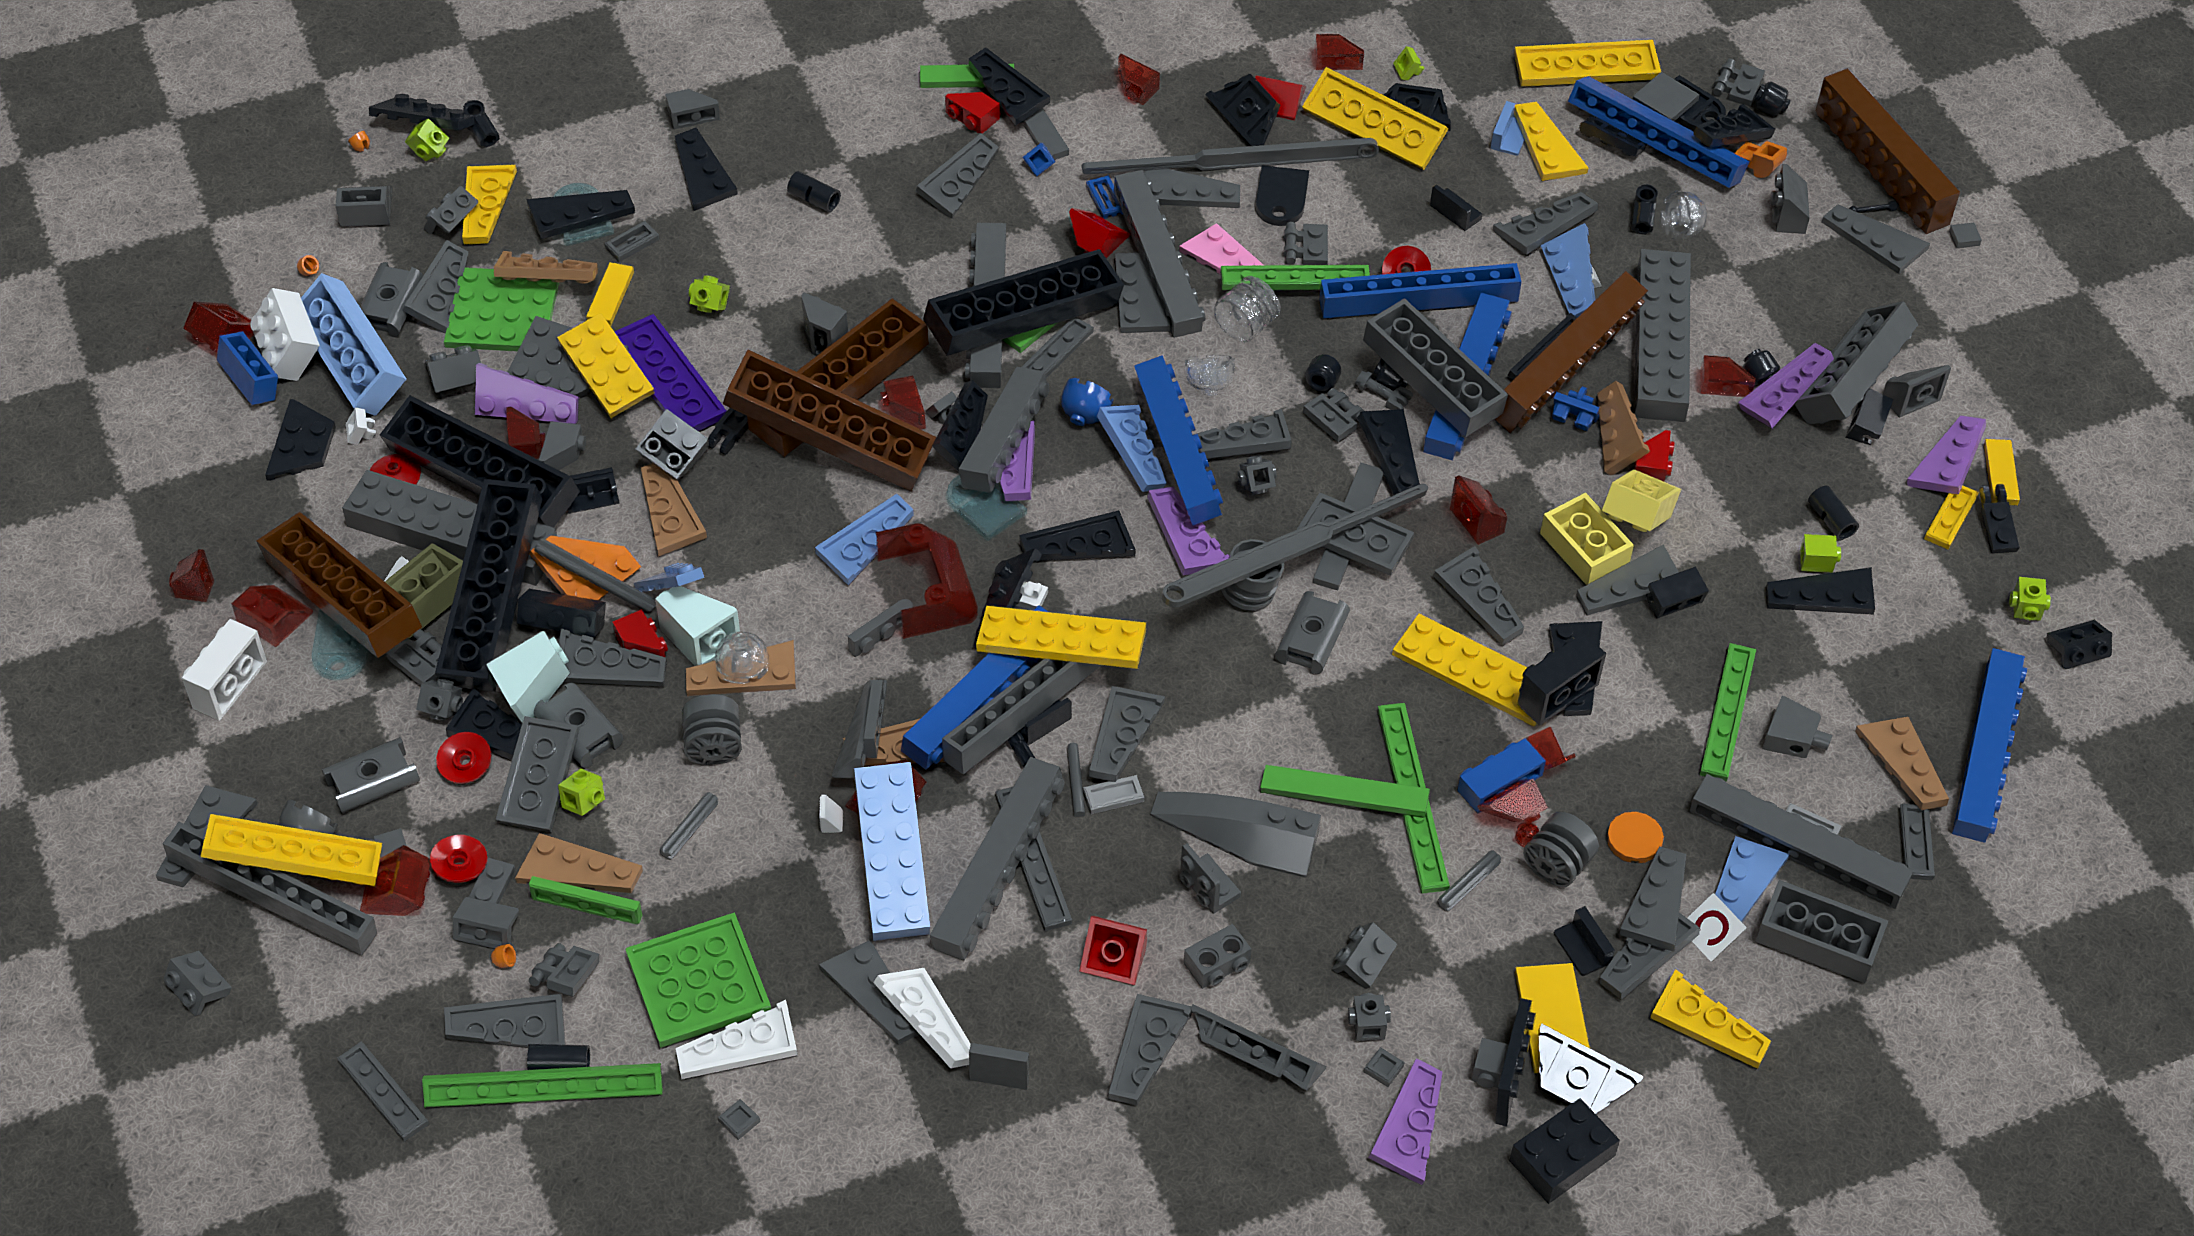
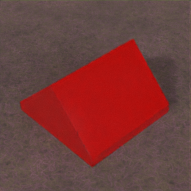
(1286, 94)
(1114, 950)

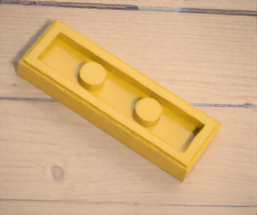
(611, 291)
(2001, 469)
(1951, 517)

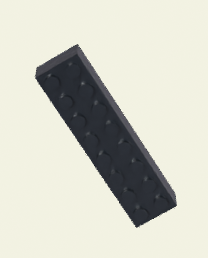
(1022, 302)
(470, 456)
(489, 583)

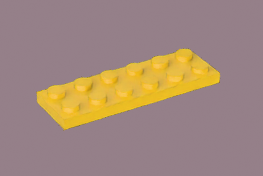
(1597, 60)
(1376, 117)
(1061, 637)
(1463, 664)
(291, 850)

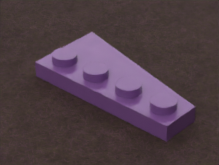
(500, 390)
(1779, 393)
(1950, 458)
(1017, 476)
(1188, 543)
(1408, 1128)

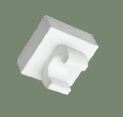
(359, 426)
(1032, 595)

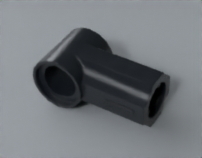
(483, 128)
(1644, 209)

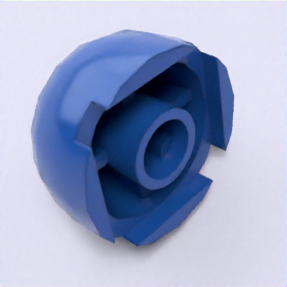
(1084, 401)

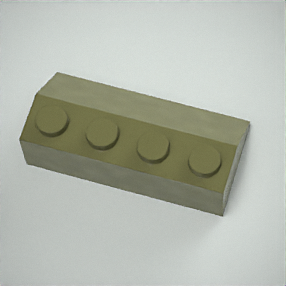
(428, 582)

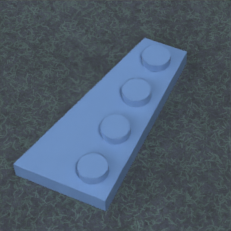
(1572, 268)
(855, 545)
(1748, 874)

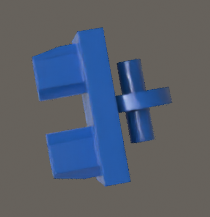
(1577, 404)

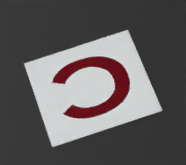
(1716, 925)

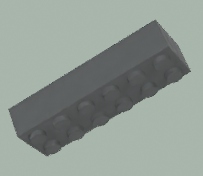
(1857, 363)
(1435, 367)

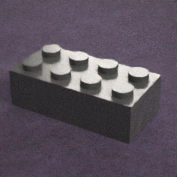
(1821, 931)

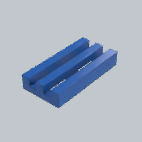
(1097, 200)

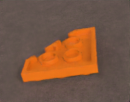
(608, 557)

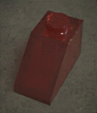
(1337, 53)
(1137, 80)
(1724, 377)
(904, 401)
(524, 433)
(192, 577)
(1516, 803)

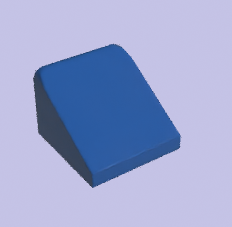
(1039, 159)

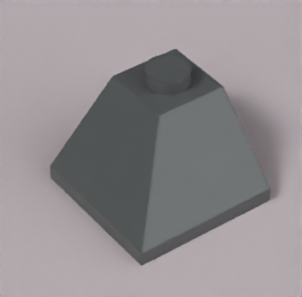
(1916, 389)

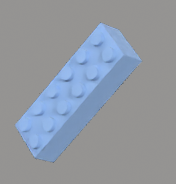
(351, 345)
(892, 851)

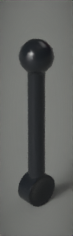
(1892, 205)

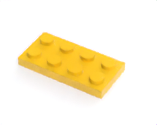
(605, 365)

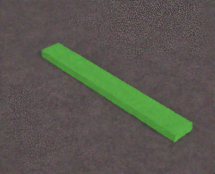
(1407, 771)
(542, 1085)

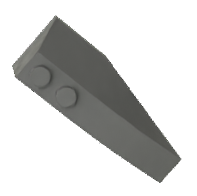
(1249, 828)

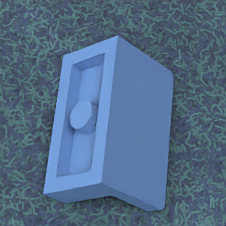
(1507, 133)

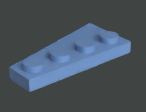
(1130, 440)
(674, 576)

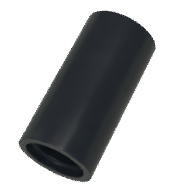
(813, 191)
(1833, 512)
(557, 1056)

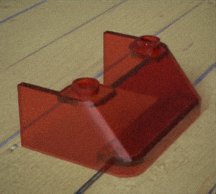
(947, 603)

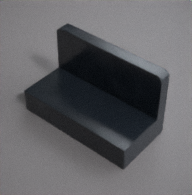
(1454, 208)
(1047, 721)
(1585, 943)

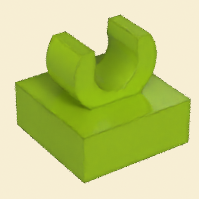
(1408, 64)

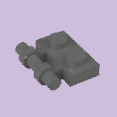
(1745, 85)
(1314, 244)
(1330, 417)
(413, 659)
(570, 973)

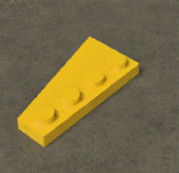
(1547, 145)
(490, 187)
(1697, 1016)

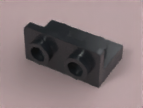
(2081, 643)

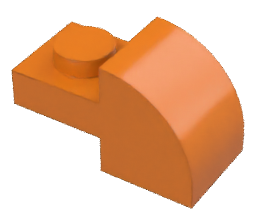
(1762, 158)

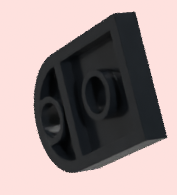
(1705, 107)
(1283, 192)

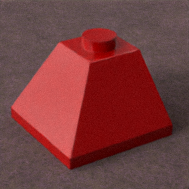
(1096, 232)

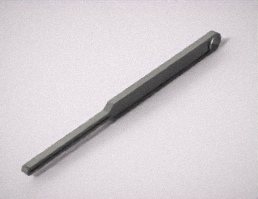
(1245, 156)
(1278, 551)

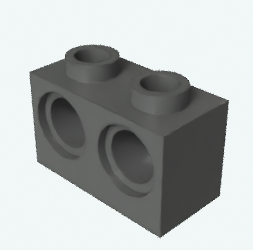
(1213, 951)

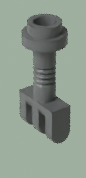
(1396, 399)

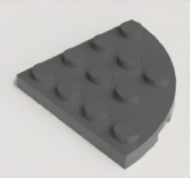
(545, 361)

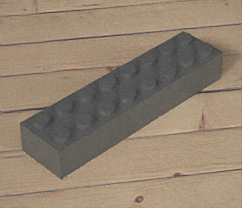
(1663, 336)
(421, 517)

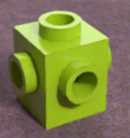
(427, 140)
(708, 294)
(2029, 598)
(581, 792)

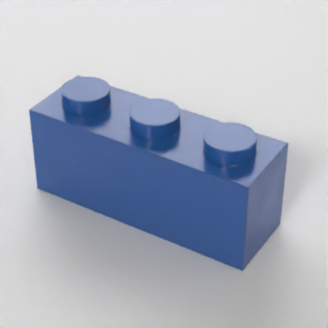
(247, 368)
(1499, 772)

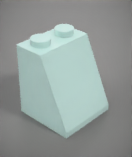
(695, 622)
(530, 673)

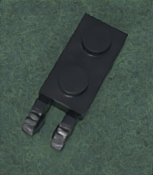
(1612, 136)
(733, 426)
(1998, 520)

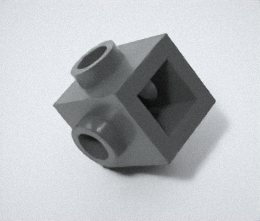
(1264, 479)
(439, 698)
(1369, 1017)

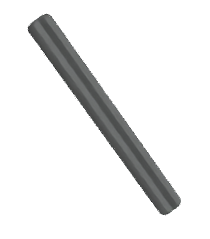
(595, 575)

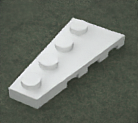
(927, 1012)
(751, 1042)

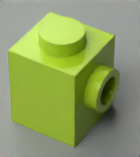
(1819, 553)

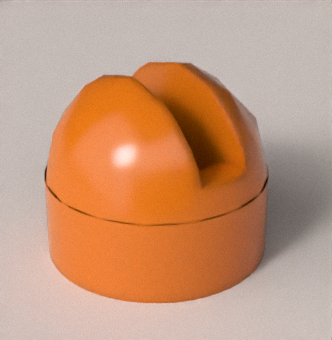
(359, 141)
(308, 262)
(504, 956)

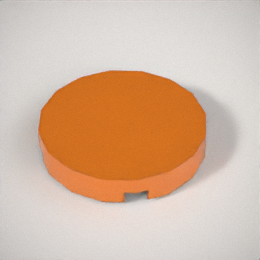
(1634, 837)

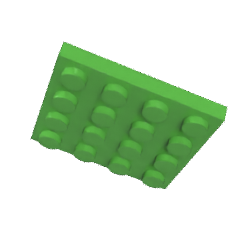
(497, 311)
(697, 979)

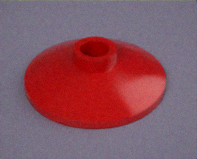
(1403, 257)
(404, 468)
(457, 749)
(455, 850)

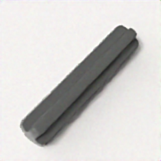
(689, 825)
(1469, 880)

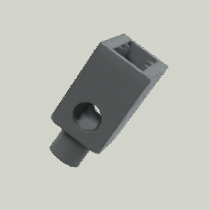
(1795, 730)

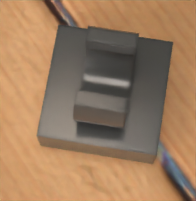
(941, 407)

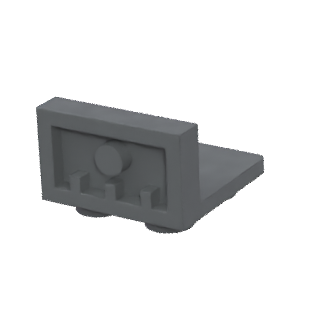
(1207, 879)

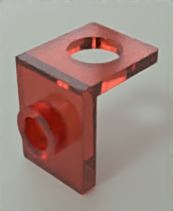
(1548, 748)

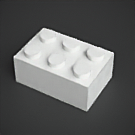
(284, 333)
(224, 669)

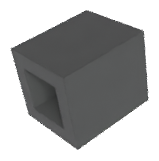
(1489, 1063)

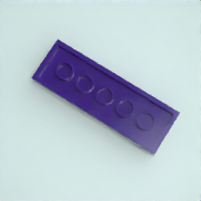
(671, 374)

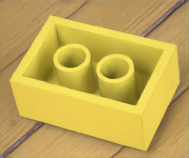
(1641, 500)
(1586, 538)

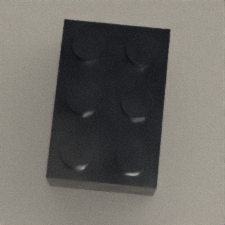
(1561, 678)
(1564, 1150)

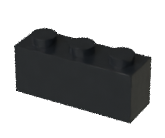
(561, 612)

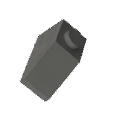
(691, 108)
(562, 444)

